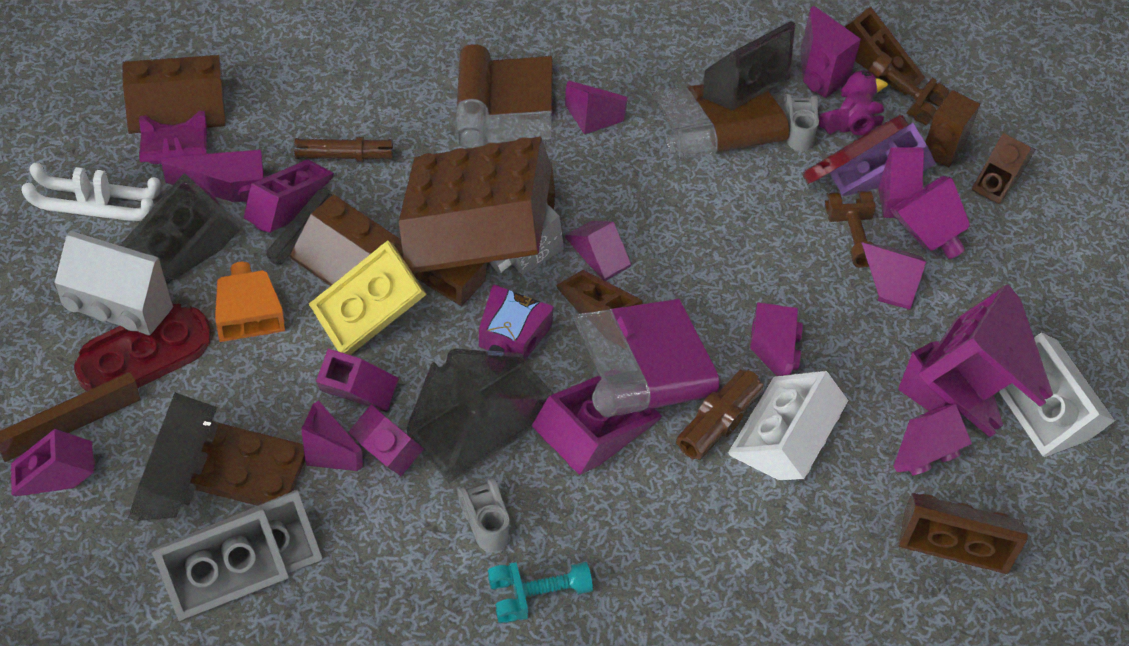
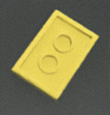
(367, 299)

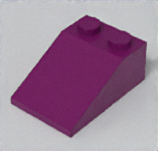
(580, 431)

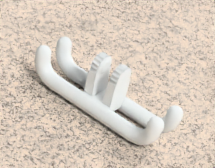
(91, 196)

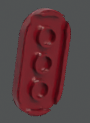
(854, 149)
(142, 354)

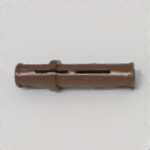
(344, 149)

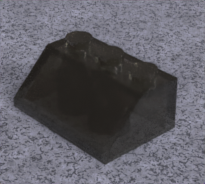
(751, 69)
(175, 459)

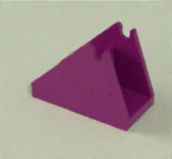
(983, 355)

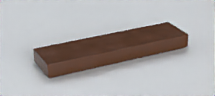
(69, 415)

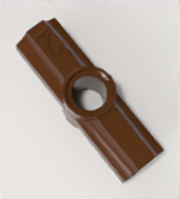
(720, 414)

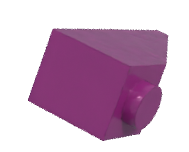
(221, 174)
(281, 196)

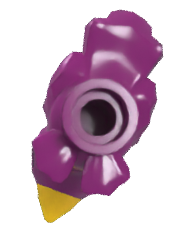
(858, 107)

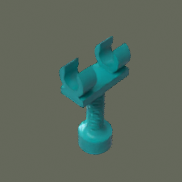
(513, 609)

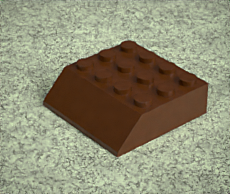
(475, 205)

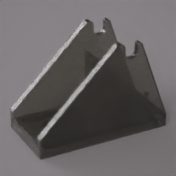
(475, 408)

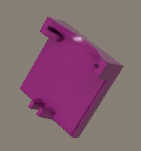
(172, 140)

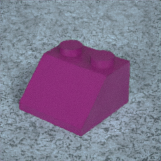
(827, 53)

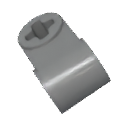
(802, 121)
(483, 510)

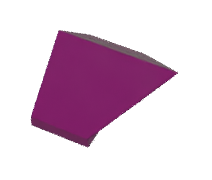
(594, 107)
(894, 273)
(914, 386)
(328, 443)

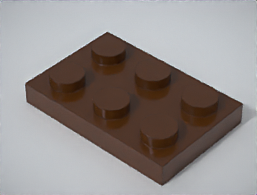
(249, 466)

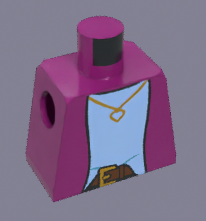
(513, 322)

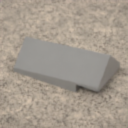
(237, 555)

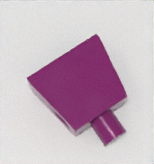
(935, 216)

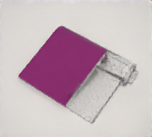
(646, 357)

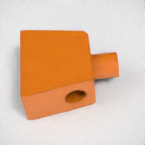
(247, 304)

